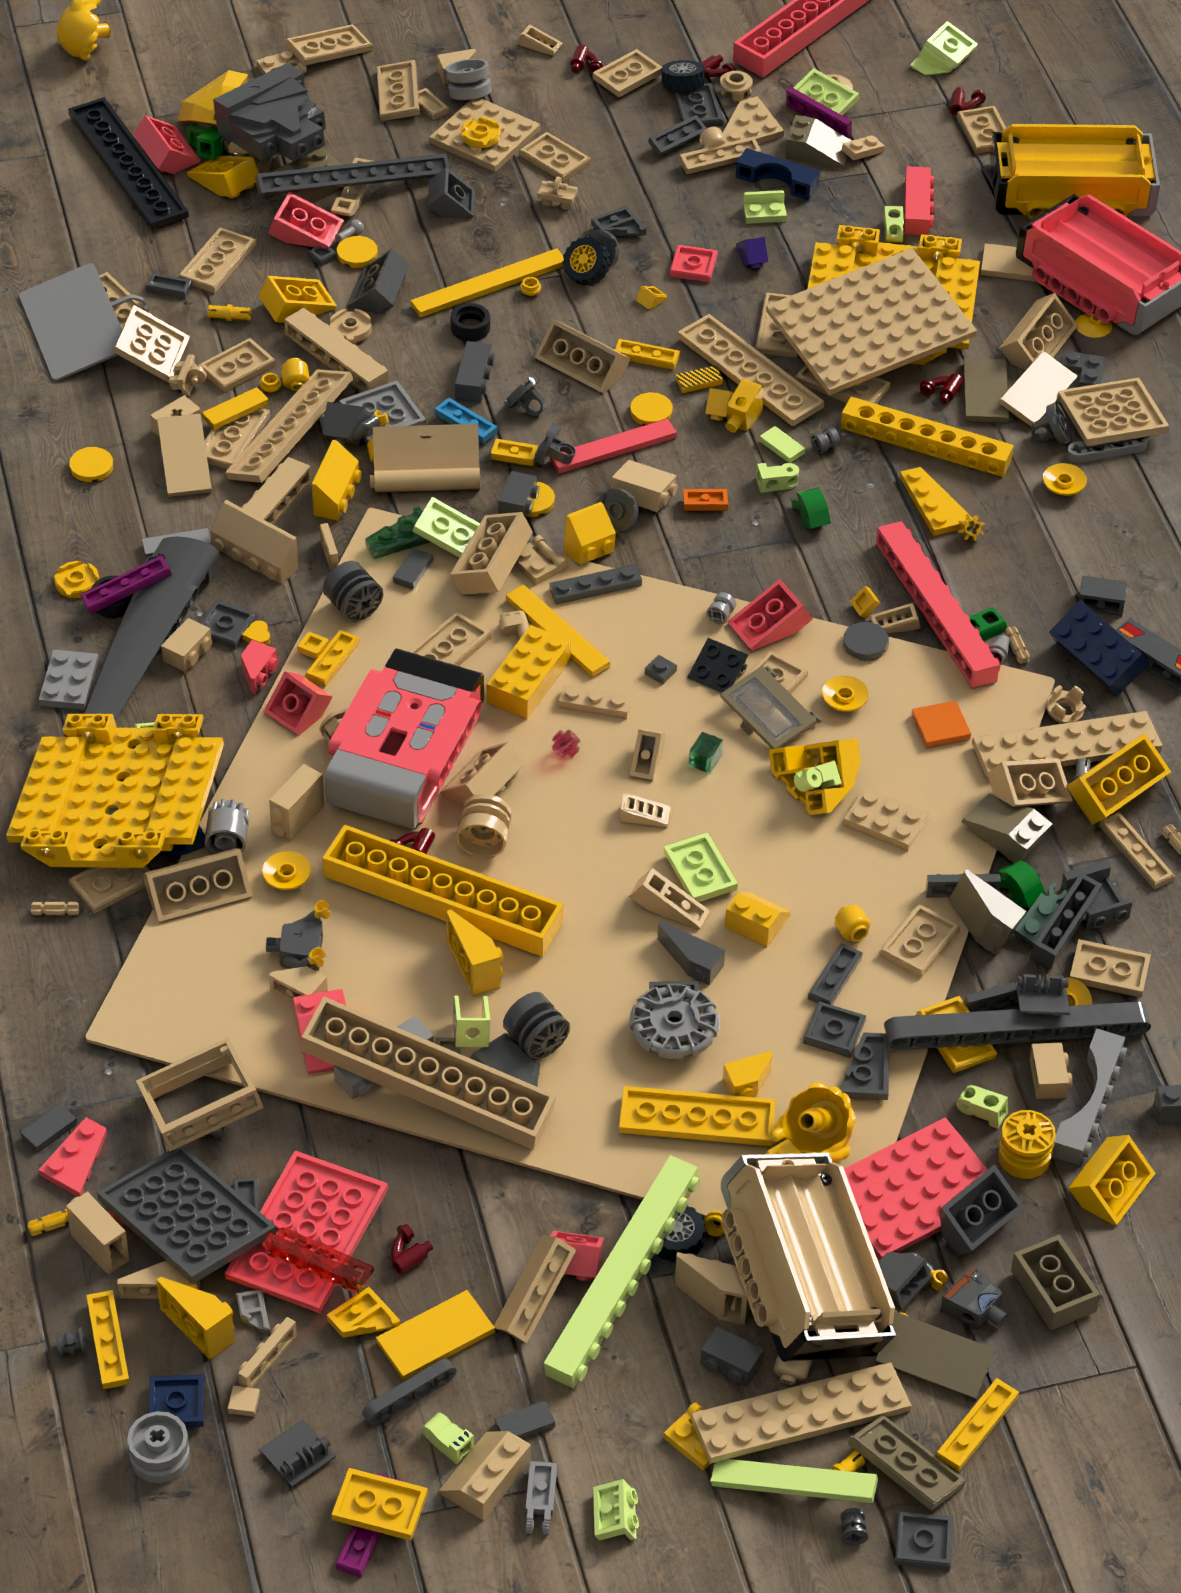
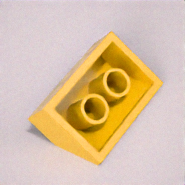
(335, 482)
(1112, 1179)

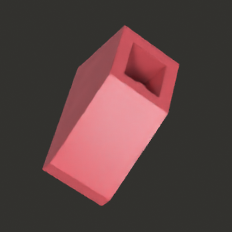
(257, 664)

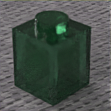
(705, 752)

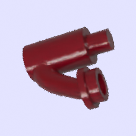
(579, 59)
(712, 63)
(958, 100)
(951, 386)
(422, 840)
(412, 1256)

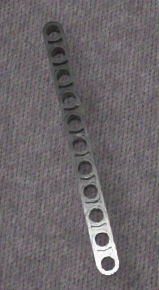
(1013, 1026)

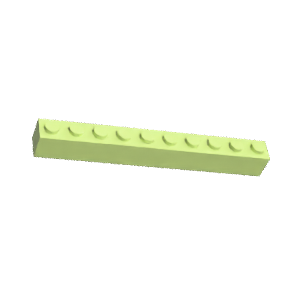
(621, 1272)

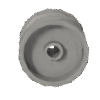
(468, 79)
(158, 1447)

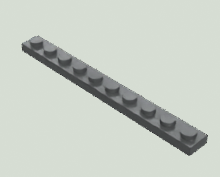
(350, 174)

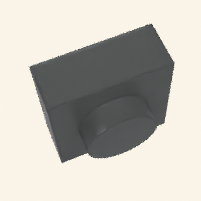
(660, 669)

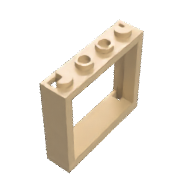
(210, 1116)

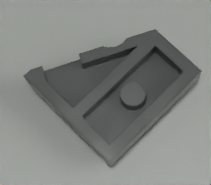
(619, 223)

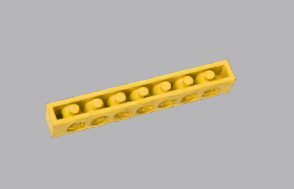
(927, 436)

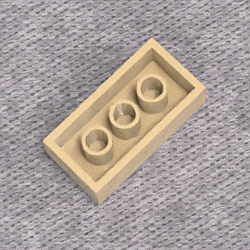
(491, 553)

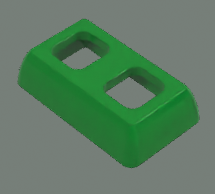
(989, 630)

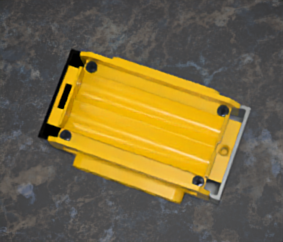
(1050, 162)

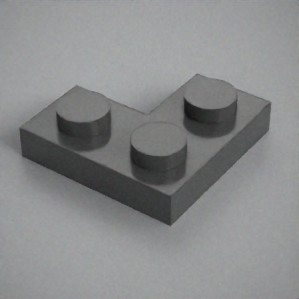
(1088, 365)

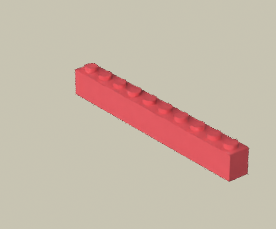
(937, 604)

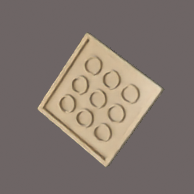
(514, 134)
(1113, 411)

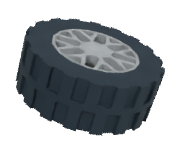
(683, 75)
(686, 1236)

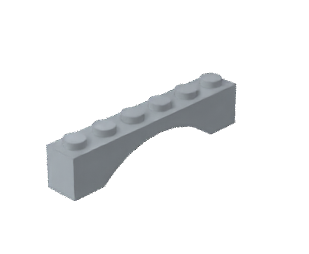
(1074, 1133)

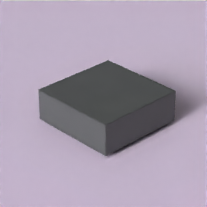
(322, 256)

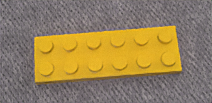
(697, 1116)

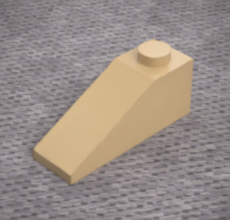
(668, 900)
(144, 1284)

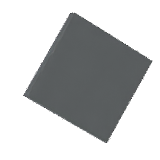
(227, 623)
(834, 1029)
(924, 1540)

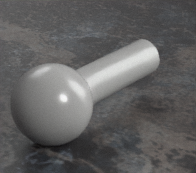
(354, 227)

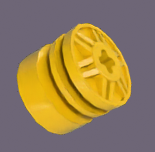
(1026, 1144)

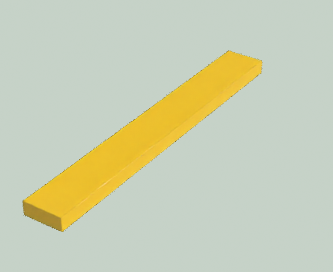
(487, 283)

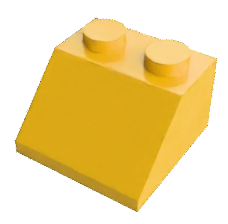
(588, 534)
(755, 917)

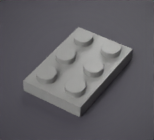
(68, 679)

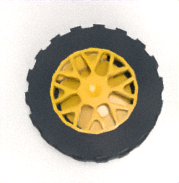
(586, 261)

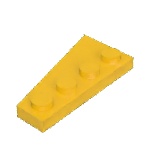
(933, 502)

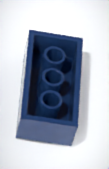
(1099, 648)

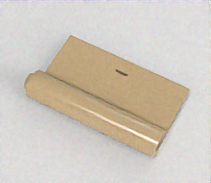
(426, 458)

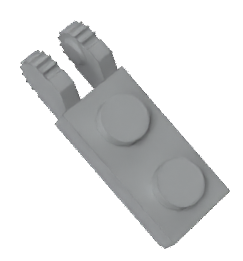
(540, 1494)

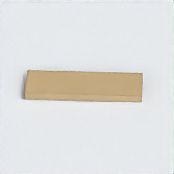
(1136, 850)

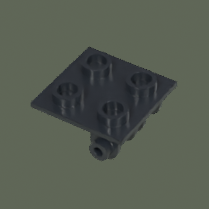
(718, 665)

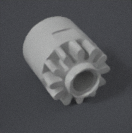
(227, 826)

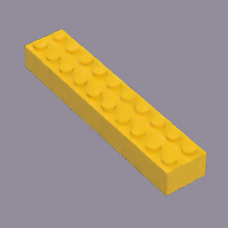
(440, 886)

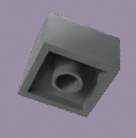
(450, 196)

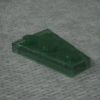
(396, 537)

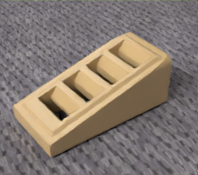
(539, 41)
(907, 614)
(630, 812)

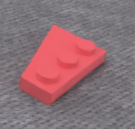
(74, 1158)

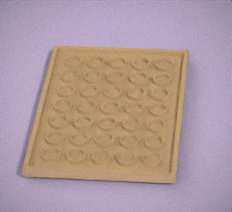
(871, 321)

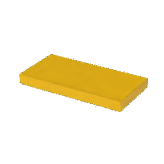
(435, 1335)

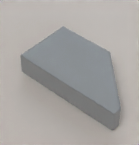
(253, 1310)

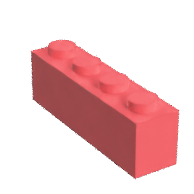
(917, 201)

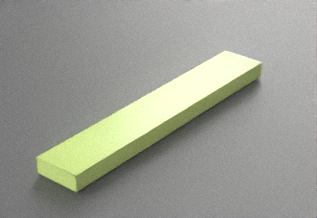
(794, 1480)

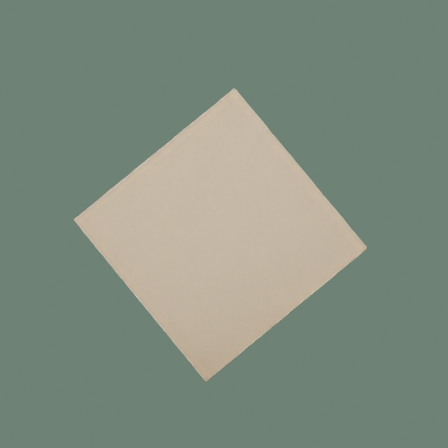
(210, 969)

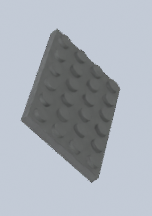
(186, 1213)

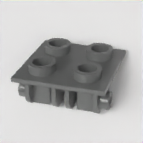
(1042, 997)
(298, 1453)

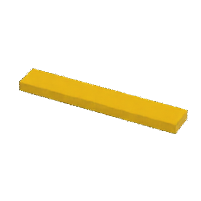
(545, 618)

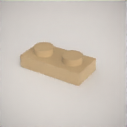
(862, 147)

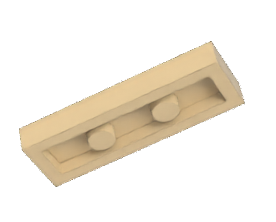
(595, 701)
(267, 1353)

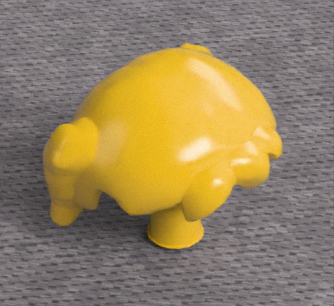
(80, 29)
(818, 1122)

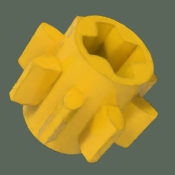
(977, 530)

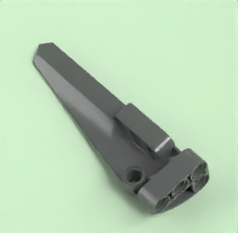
(152, 618)

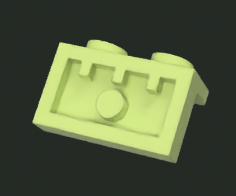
(764, 207)
(615, 1510)

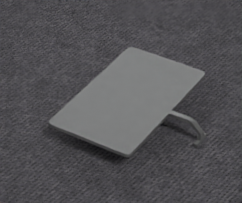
(74, 320)

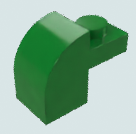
(206, 141)
(812, 508)
(1022, 883)

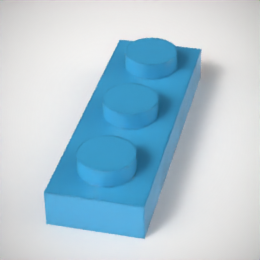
(458, 414)

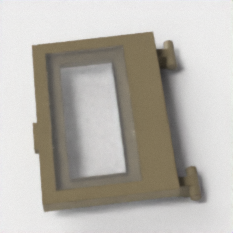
(768, 708)

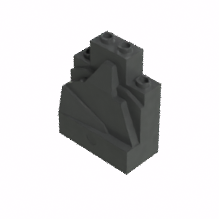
(271, 117)

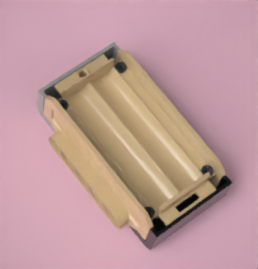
(806, 1257)

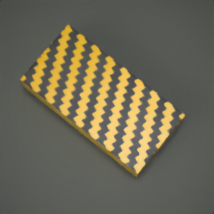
(698, 379)

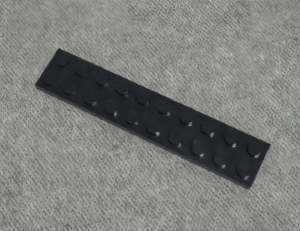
(128, 163)

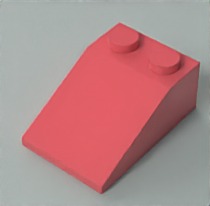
(304, 223)
(770, 617)
(303, 1012)

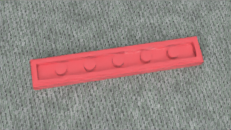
(618, 445)

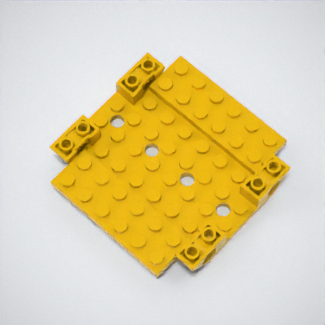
(862, 247)
(78, 781)

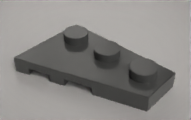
(869, 1069)

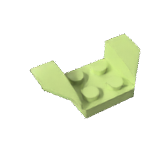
(944, 51)

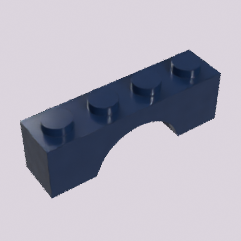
(757, 166)

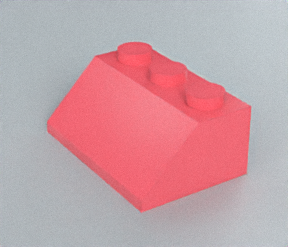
(165, 145)

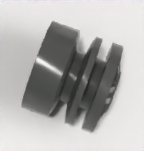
(353, 591)
(536, 1025)

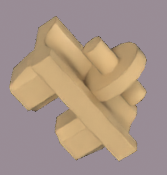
(557, 192)
(187, 375)

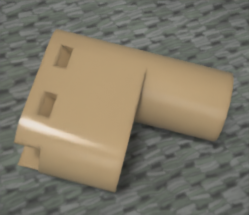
(513, 623)

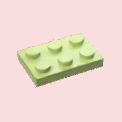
(828, 91)
(445, 527)
(700, 867)

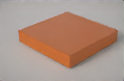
(941, 724)

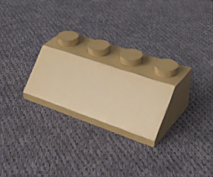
(1041, 329)
(581, 357)
(255, 542)
(197, 884)

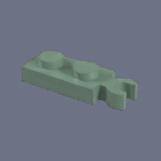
(1039, 915)

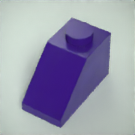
(753, 252)

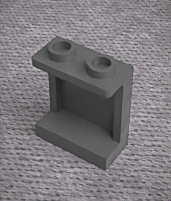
(1109, 904)

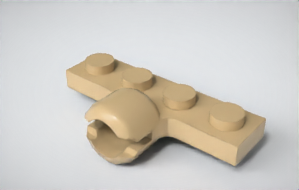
(715, 151)

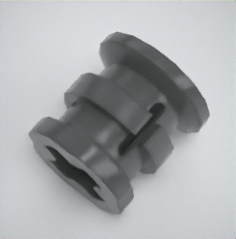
(71, 1342)
(859, 1527)

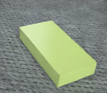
(782, 444)

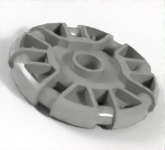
(674, 1032)

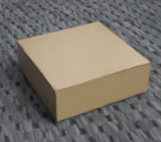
(244, 1401)

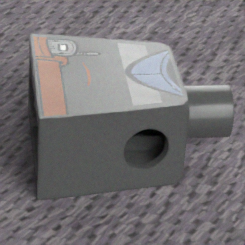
(974, 1300)

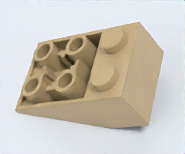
(713, 1286)

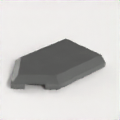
(508, 1057)

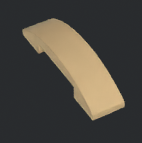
(351, 197)

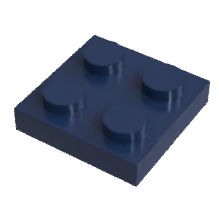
(179, 1396)

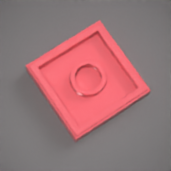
(693, 263)

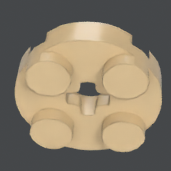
(359, 322)

